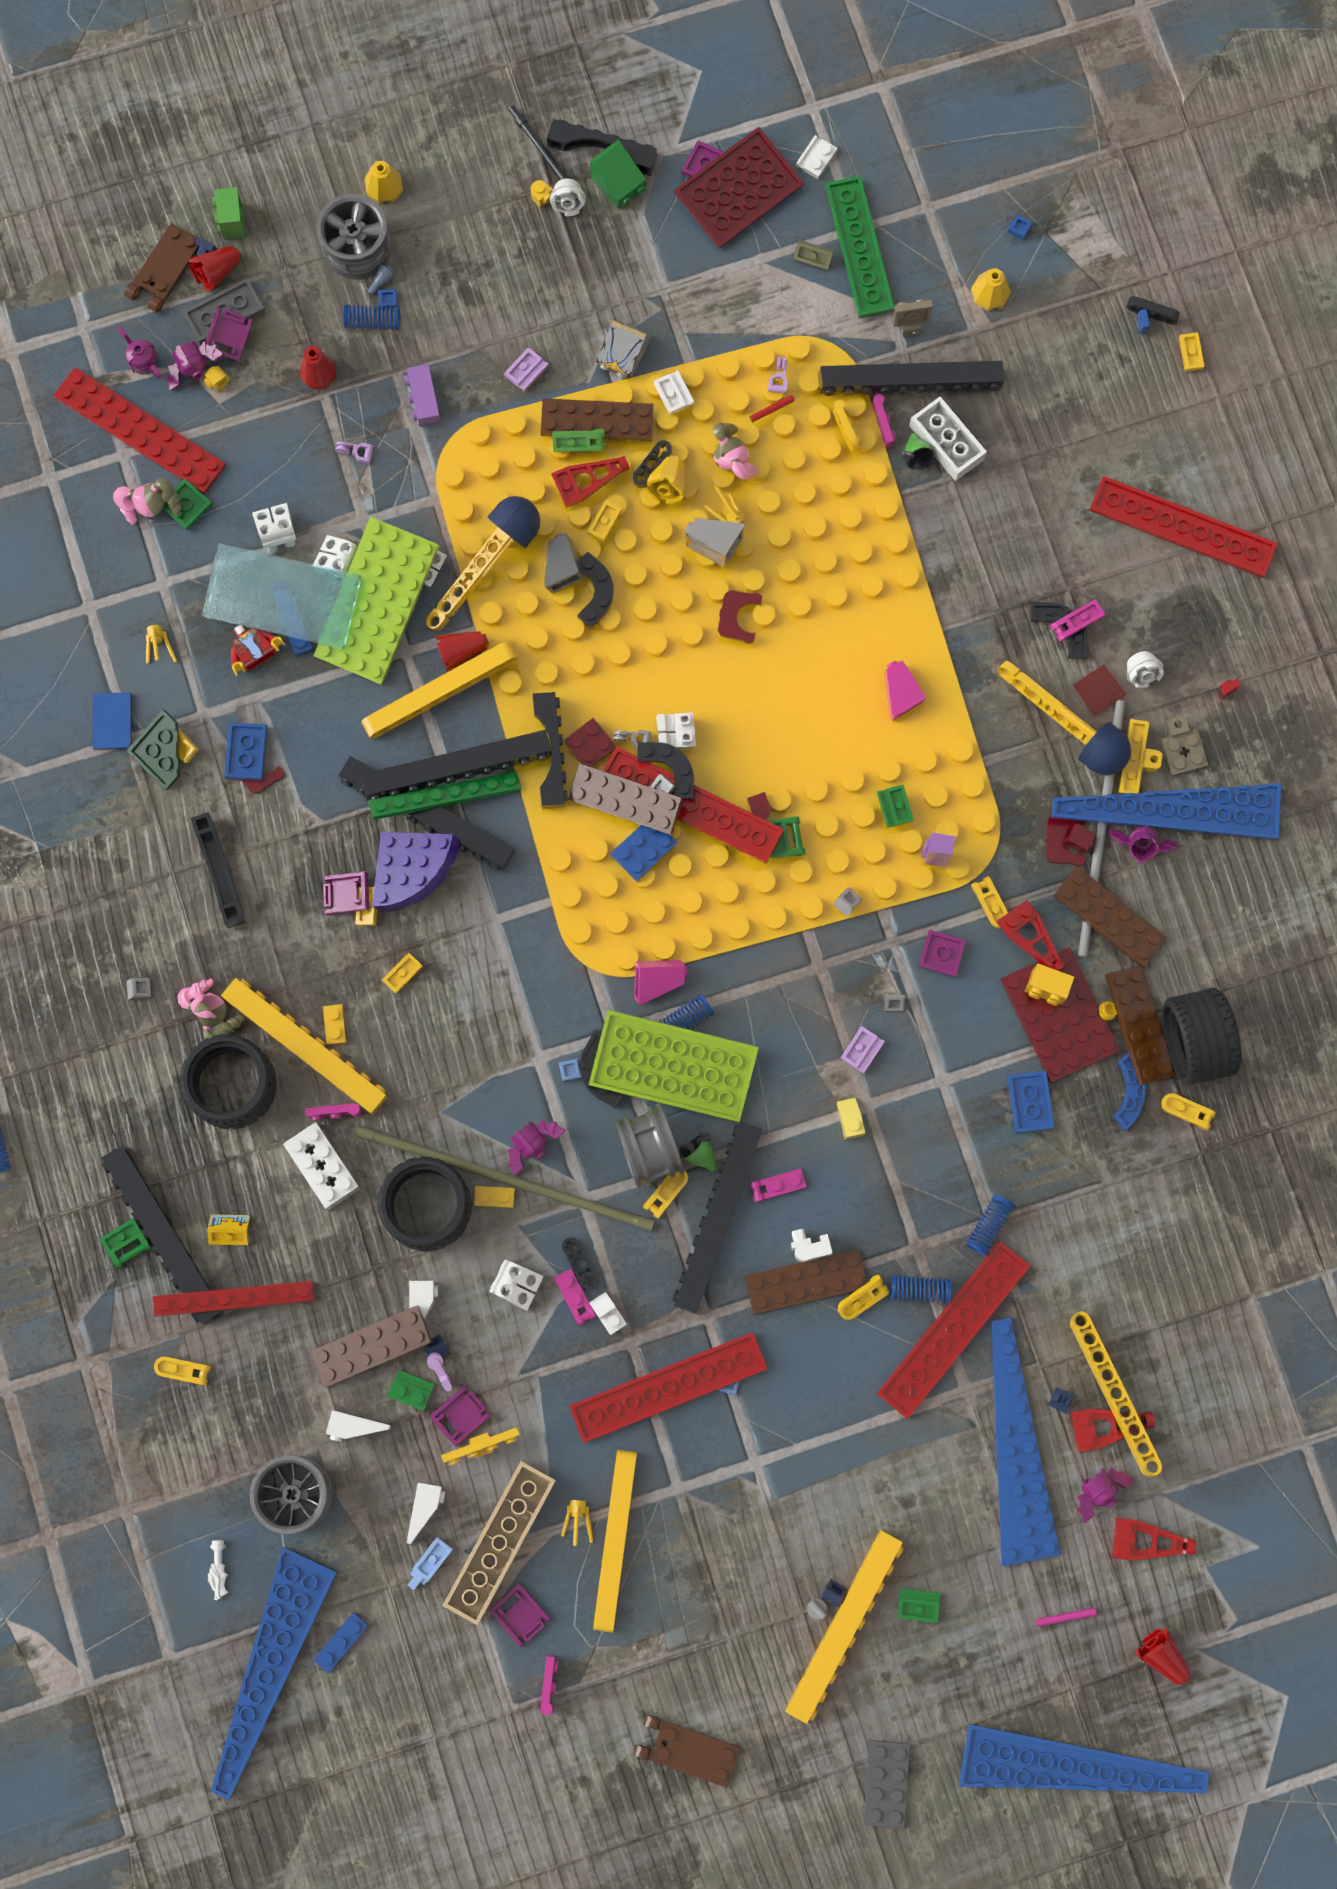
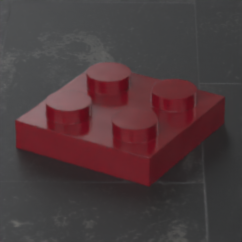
(590, 743)

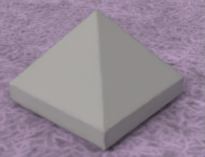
(894, 1002)

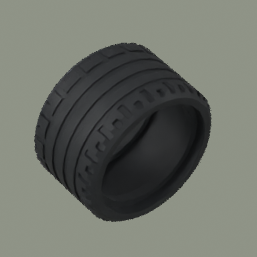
(1201, 1036)
(202, 1055)
(398, 1177)

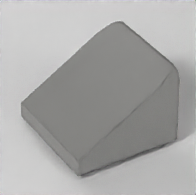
(847, 901)
(138, 988)

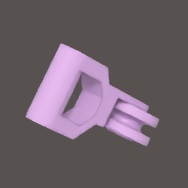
(781, 363)
(343, 448)
(435, 1363)

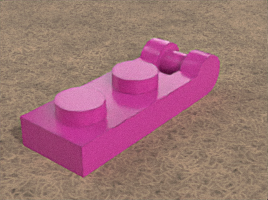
(883, 421)
(1078, 620)
(334, 1111)
(778, 1185)
(574, 1296)
(548, 1685)

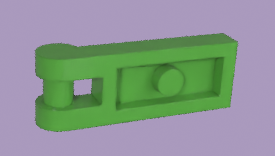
(578, 440)

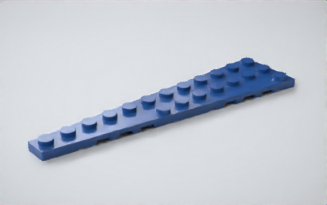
(1221, 811)
(1023, 1501)
(285, 1624)
(1026, 1761)

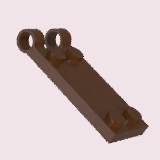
(164, 266)
(690, 1752)

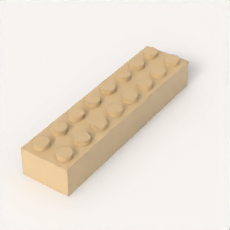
(499, 1543)

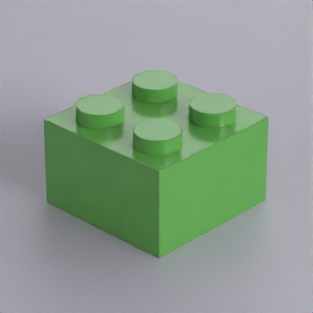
(229, 213)

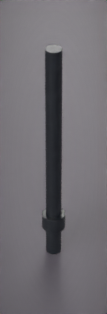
(522, 122)

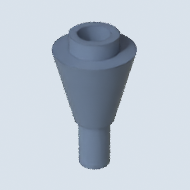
(383, 275)

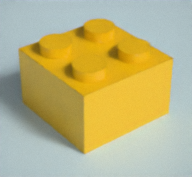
(1049, 985)

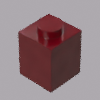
(1079, 838)

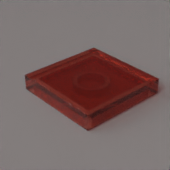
(1099, 689)

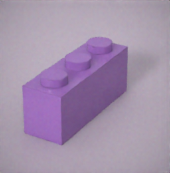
(422, 395)
(938, 849)

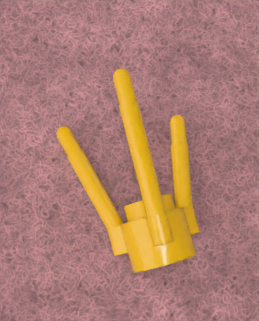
(734, 515)
(155, 636)
(577, 1509)

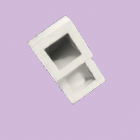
(607, 1313)

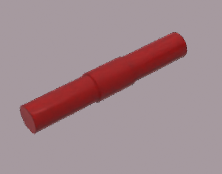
(772, 408)

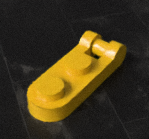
(846, 425)
(990, 901)
(1187, 1110)
(666, 1193)
(863, 1298)
(181, 1370)

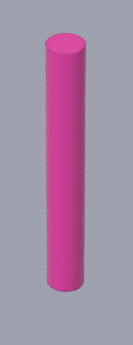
(1066, 1617)

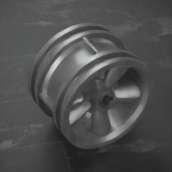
(347, 215)
(648, 1146)
(261, 1493)

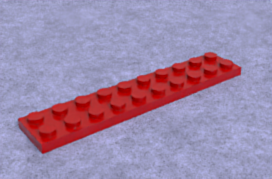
(139, 430)
(1183, 526)
(707, 811)
(953, 1330)
(668, 1387)

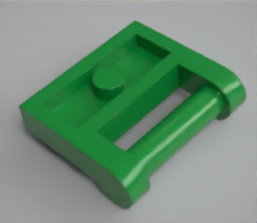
(783, 849)
(122, 1237)

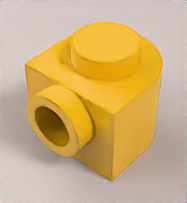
(540, 192)
(216, 378)

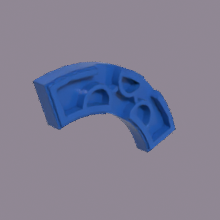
(1134, 1095)

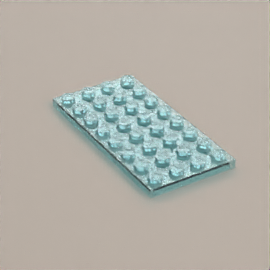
(281, 596)

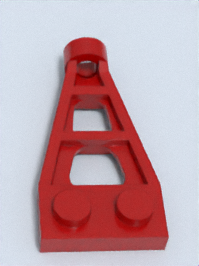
(567, 486)
(1019, 918)
(1085, 1432)
(1125, 1539)

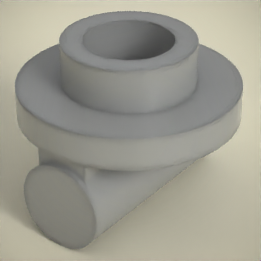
(817, 1609)

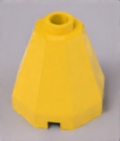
(383, 183)
(991, 290)
(667, 481)

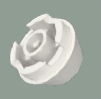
(567, 197)
(1144, 669)

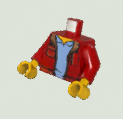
(252, 648)

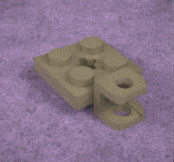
(911, 316)
(1180, 738)

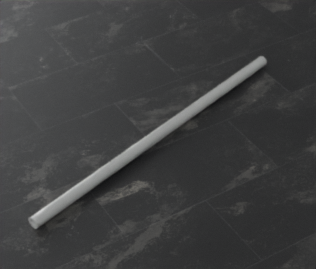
(1100, 836)

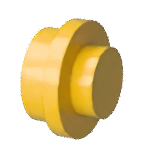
(1107, 1010)

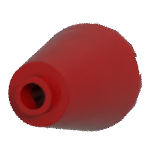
(214, 266)
(317, 368)
(460, 647)
(1164, 1656)

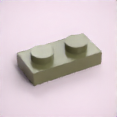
(813, 254)

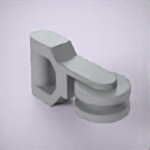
(620, 736)

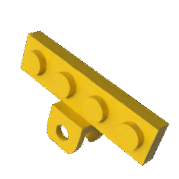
(1139, 758)
(481, 1446)

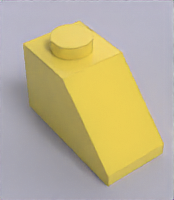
(850, 1119)

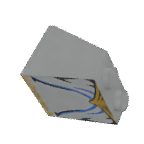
(623, 349)
(714, 539)

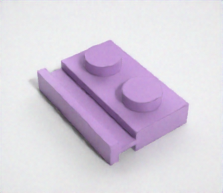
(526, 369)
(862, 1049)

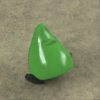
(918, 453)
(699, 1152)

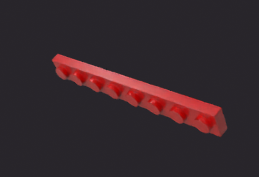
(232, 1299)

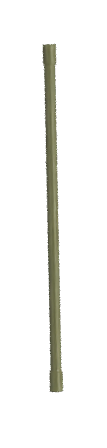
(637, 1221)

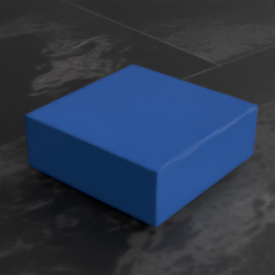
(1020, 227)
(388, 298)
(1143, 321)

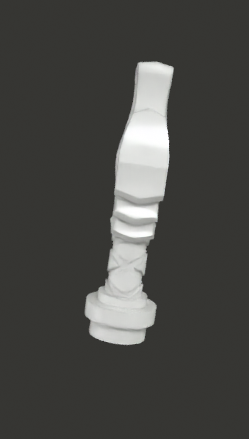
(217, 1575)

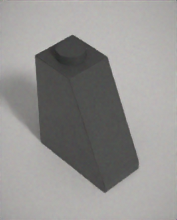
(562, 564)

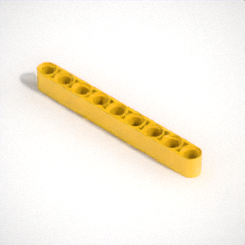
(439, 690)
(1115, 1404)
(615, 1541)

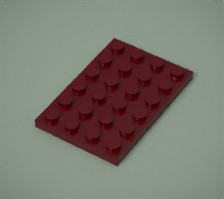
(738, 187)
(1065, 1034)

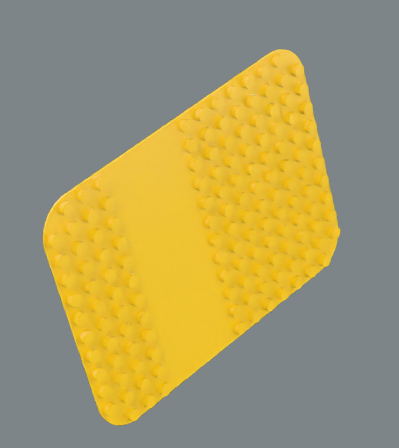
(775, 716)

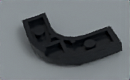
(603, 593)
(1052, 612)
(673, 758)
(586, 1065)

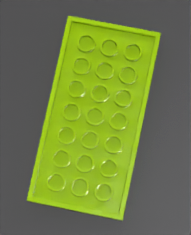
(392, 576)
(673, 1065)

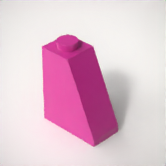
(902, 689)
(657, 978)

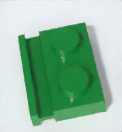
(895, 806)
(411, 1390)
(918, 1605)

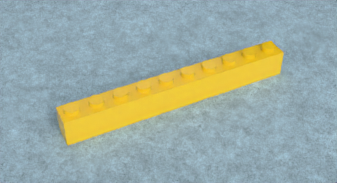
(304, 1046)
(843, 1627)

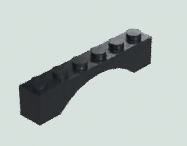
(567, 136)
(545, 711)
(219, 870)

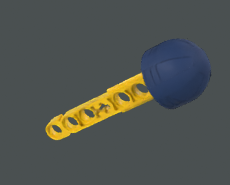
(515, 520)
(1105, 750)

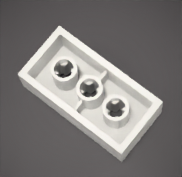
(950, 427)
(309, 1164)

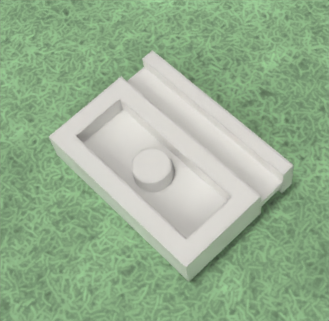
(816, 157)
(673, 392)

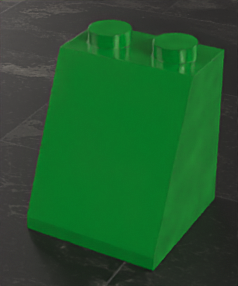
(617, 175)

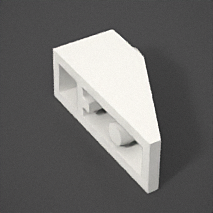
(422, 1294)
(350, 1426)
(425, 1505)

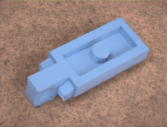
(429, 1563)

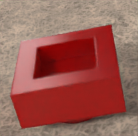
(1228, 687)

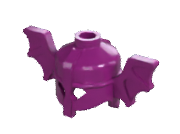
(143, 359)
(190, 361)
(1144, 847)
(531, 1143)
(1101, 1491)

